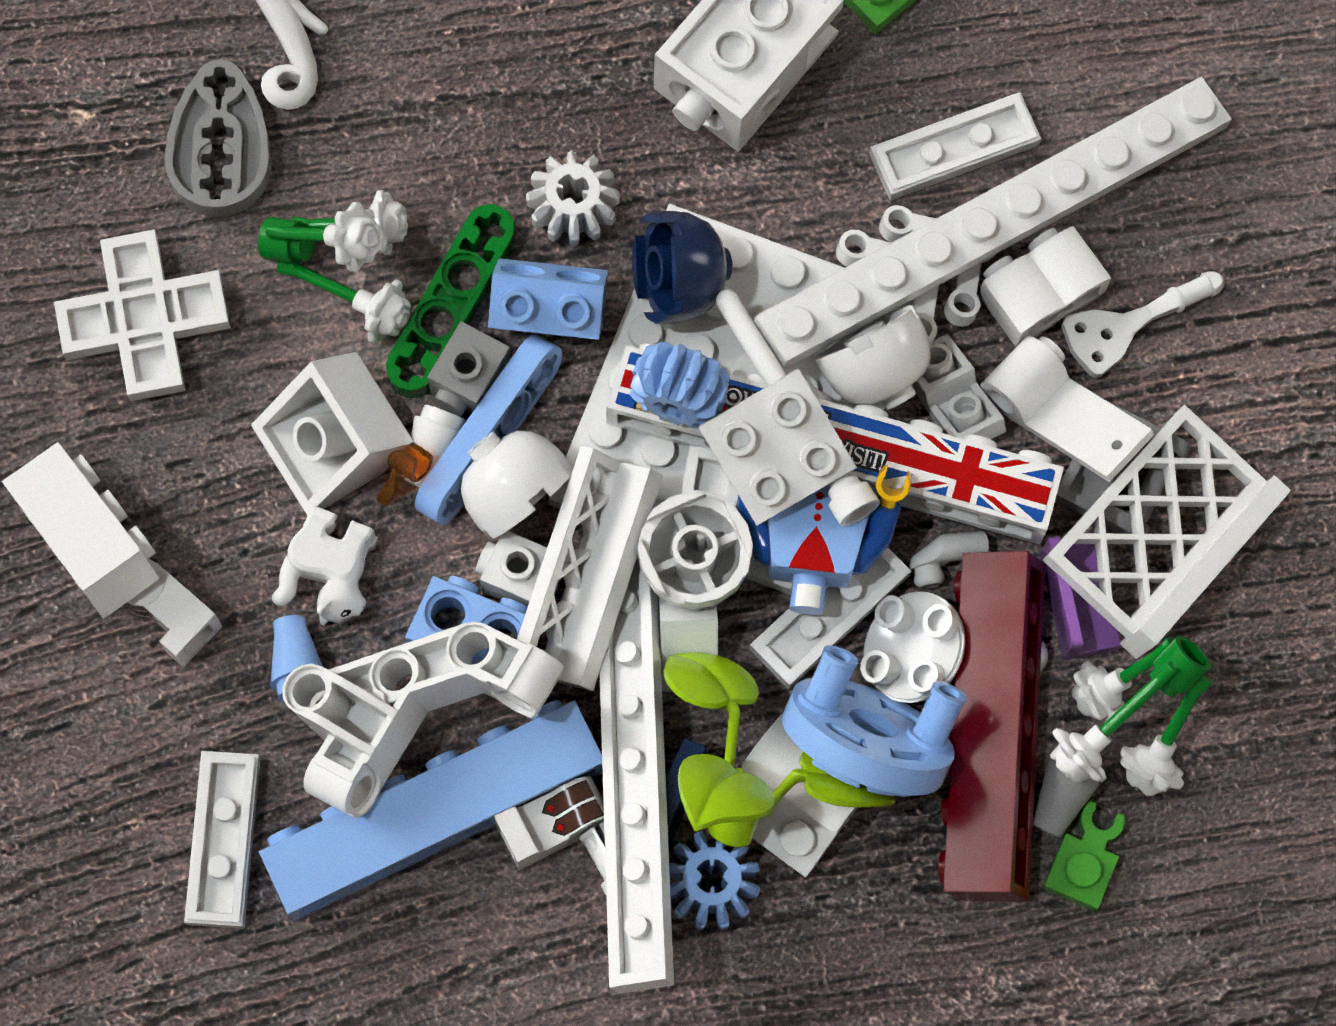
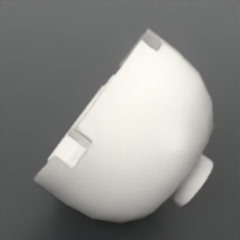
(879, 360)
(510, 478)
(694, 550)

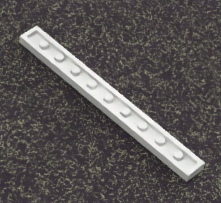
(990, 223)

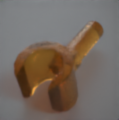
(408, 464)

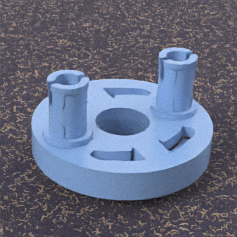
(867, 735)

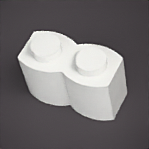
(1044, 284)

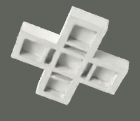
(142, 315)

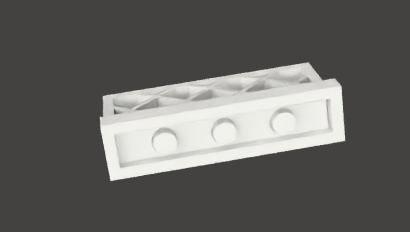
(1190, 571)

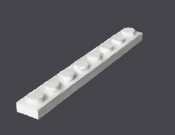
(636, 797)

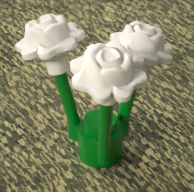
(357, 239)
(1177, 668)

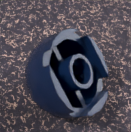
(679, 266)

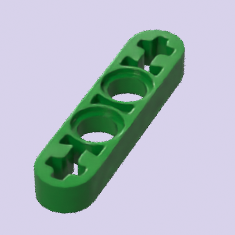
(444, 297)

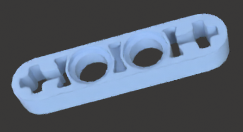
(499, 411)

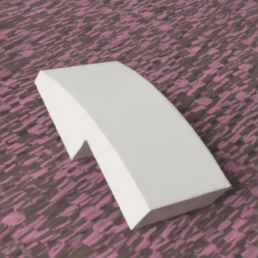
(954, 396)

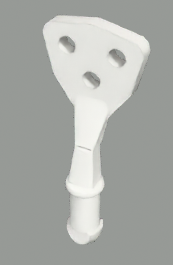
(1124, 326)

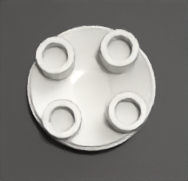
(912, 645)

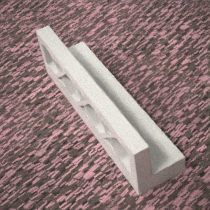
(596, 570)

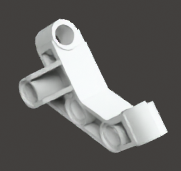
(372, 723)

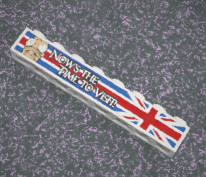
(950, 475)

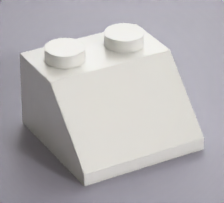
(330, 430)

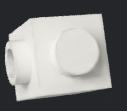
(511, 567)

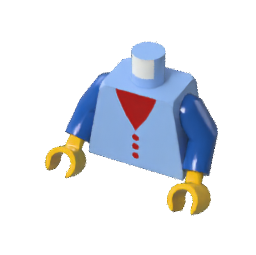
(815, 551)

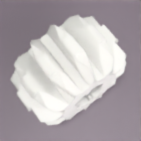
(580, 182)

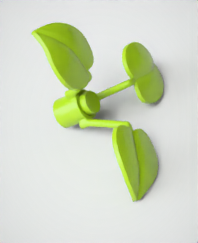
(726, 796)

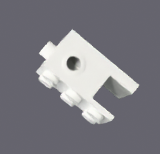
(740, 61)

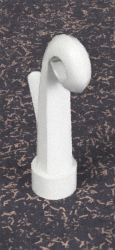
(287, 22)

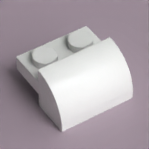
(800, 824)

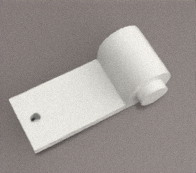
(1041, 397)

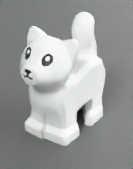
(329, 561)

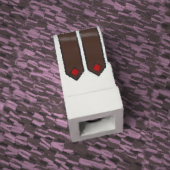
(179, 613)
(551, 821)

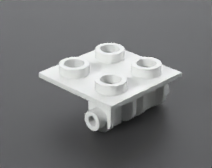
(777, 446)

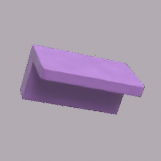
(1078, 625)

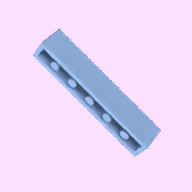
(430, 810)

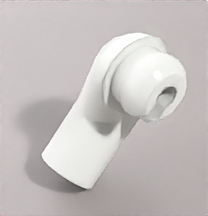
(941, 551)

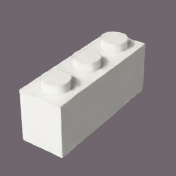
(83, 528)

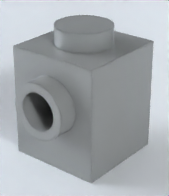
(466, 369)

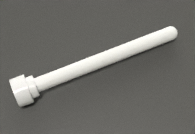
(849, 496)

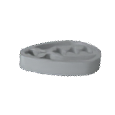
(190, 146)

